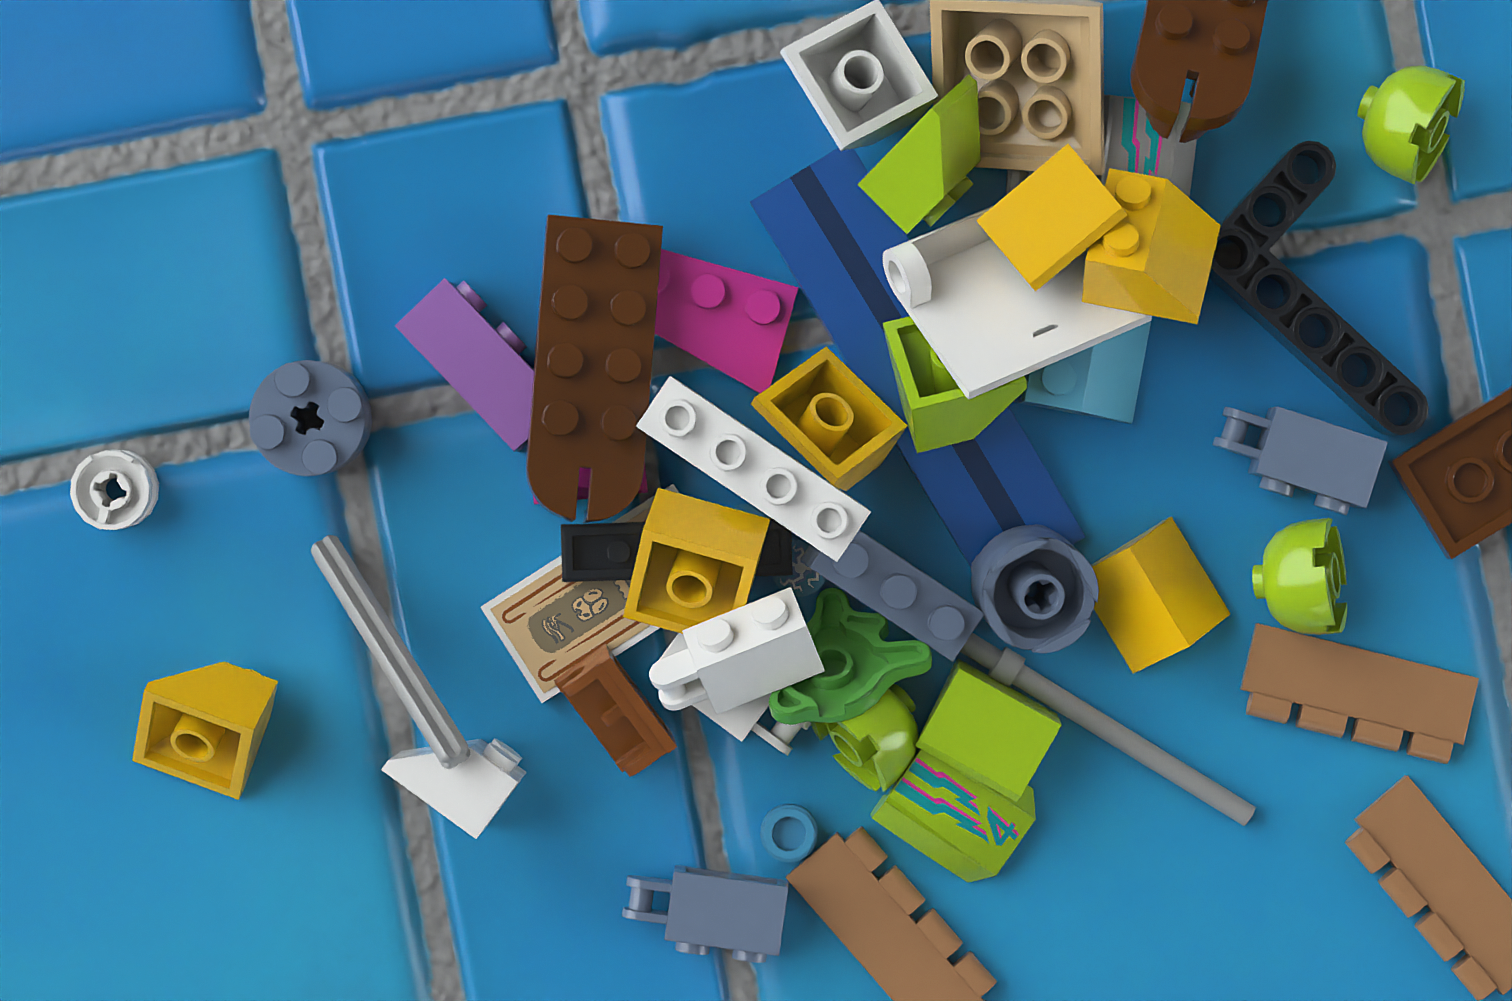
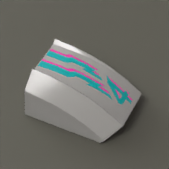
(1138, 148)

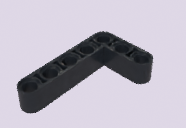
(1300, 301)

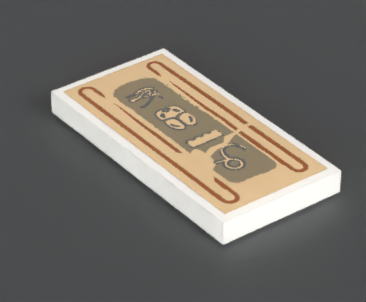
(560, 623)

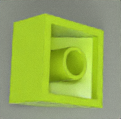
(931, 162)

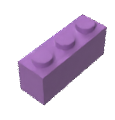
(474, 357)

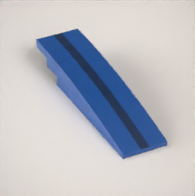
(835, 250)

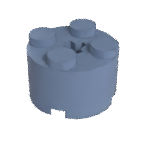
(279, 429)
(1065, 588)

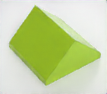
(988, 730)

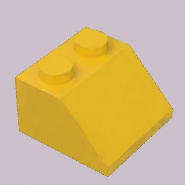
(1155, 255)
(831, 419)
(693, 561)

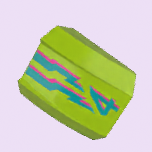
(955, 817)

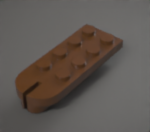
(1200, 42)
(592, 363)
(1463, 476)

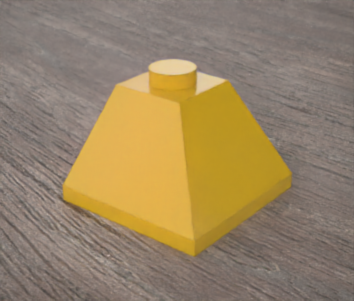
(205, 725)

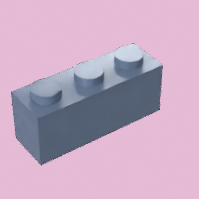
(899, 593)

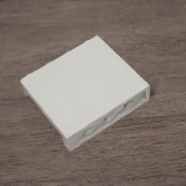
(753, 468)

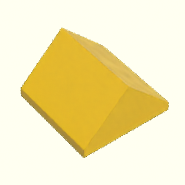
(1052, 217)
(1155, 596)

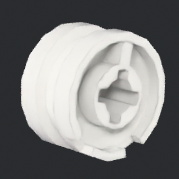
(132, 474)

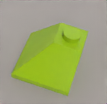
(930, 397)

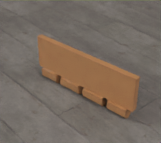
(1347, 681)
(1442, 873)
(877, 926)

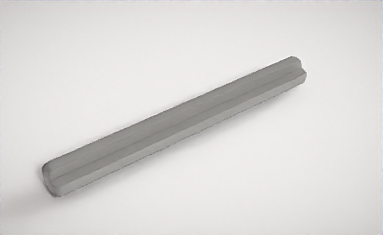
(390, 652)

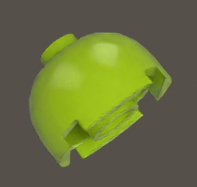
(1409, 120)
(1304, 577)
(877, 743)

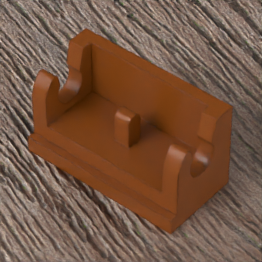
(616, 711)

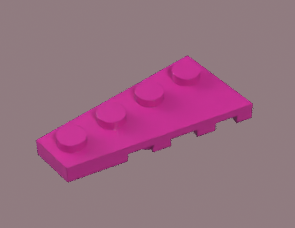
(724, 317)

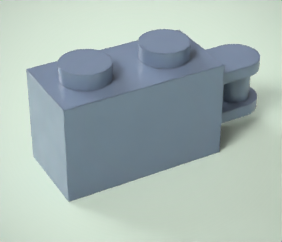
(1306, 456)
(714, 911)

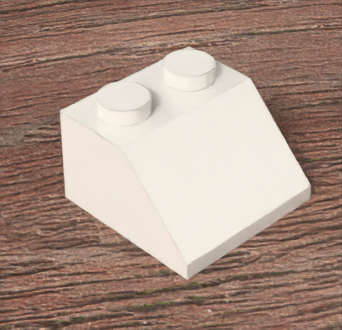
(860, 77)
(464, 794)

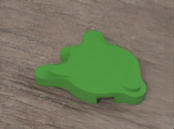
(855, 663)

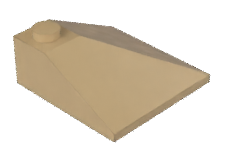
(1033, 72)

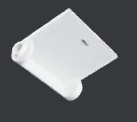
(984, 312)

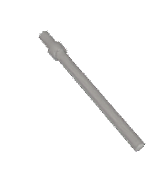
(1009, 668)

